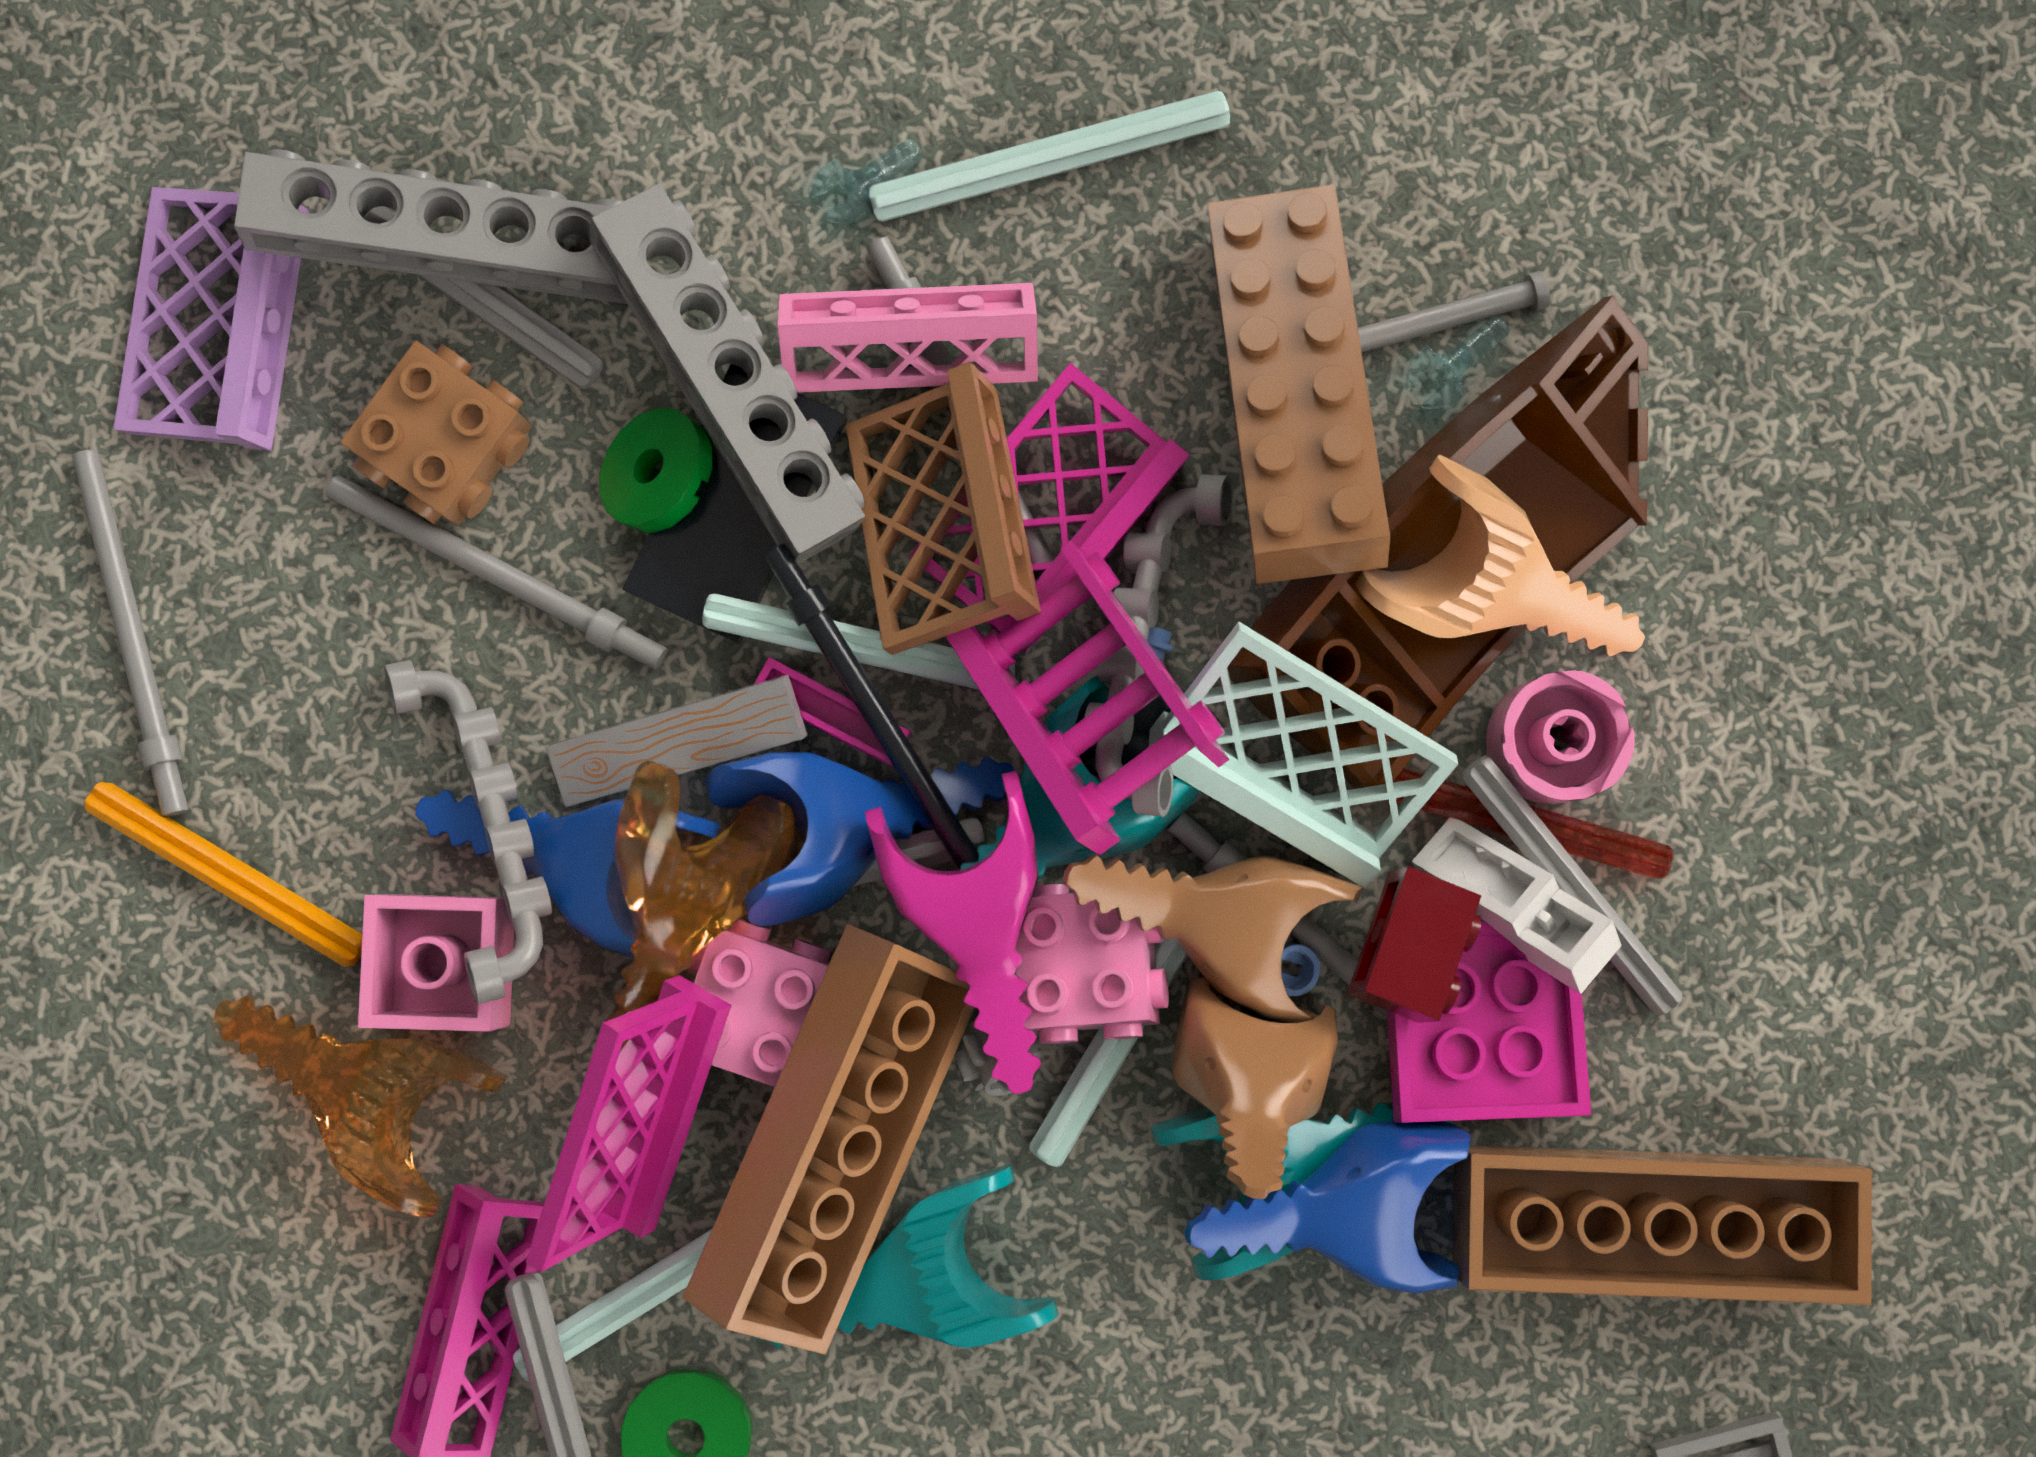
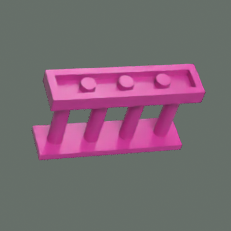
(1055, 755)

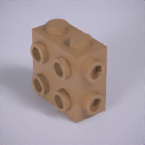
(438, 434)

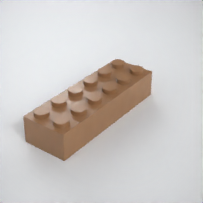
(1298, 386)
(832, 1144)
(1663, 1224)

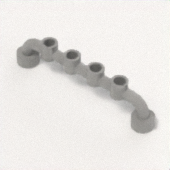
(1150, 556)
(506, 840)

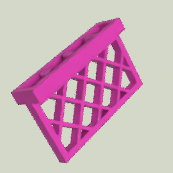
(1117, 510)
(630, 1121)

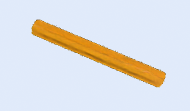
(225, 873)

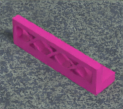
(448, 1327)

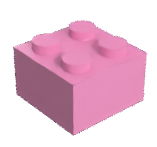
(417, 964)

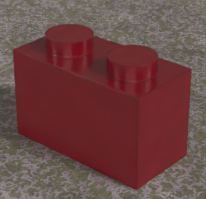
(1416, 945)

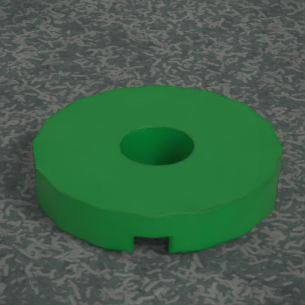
(633, 454)
(692, 1396)

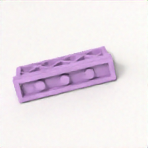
(254, 319)

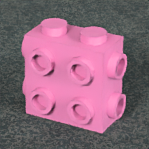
(1087, 970)
(767, 992)

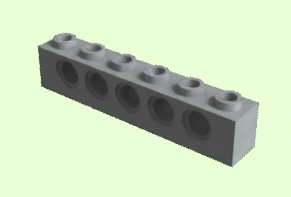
(281, 180)
(654, 227)

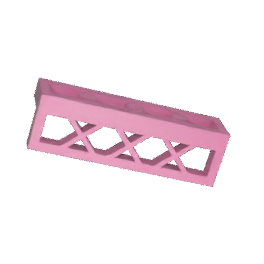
(903, 317)

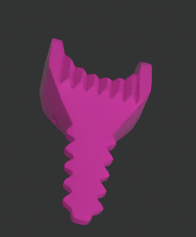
(977, 923)

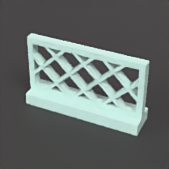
(1281, 805)

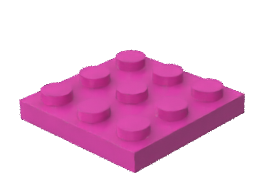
(1500, 1051)

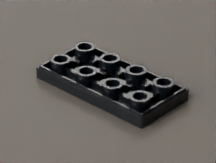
(723, 537)

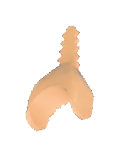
(1495, 578)

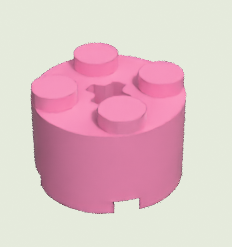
(1591, 724)

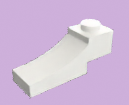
(1523, 903)

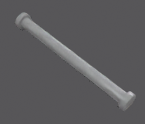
(1531, 292)

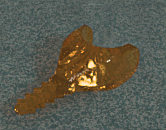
(688, 893)
(359, 1094)

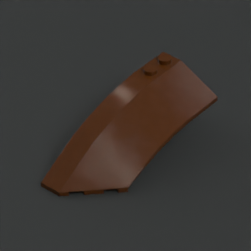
(1555, 439)

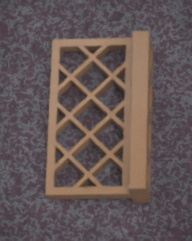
(992, 503)

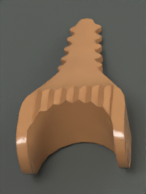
(1224, 920)
(1253, 1079)

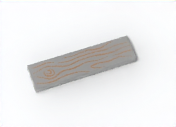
(679, 737)

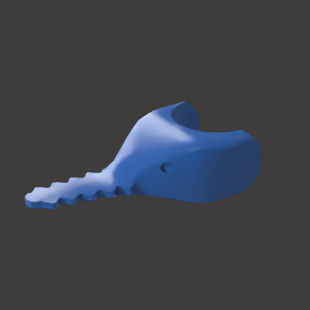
(831, 818)
(569, 853)
(1351, 1208)

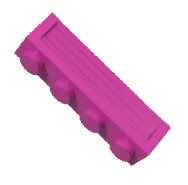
(829, 711)

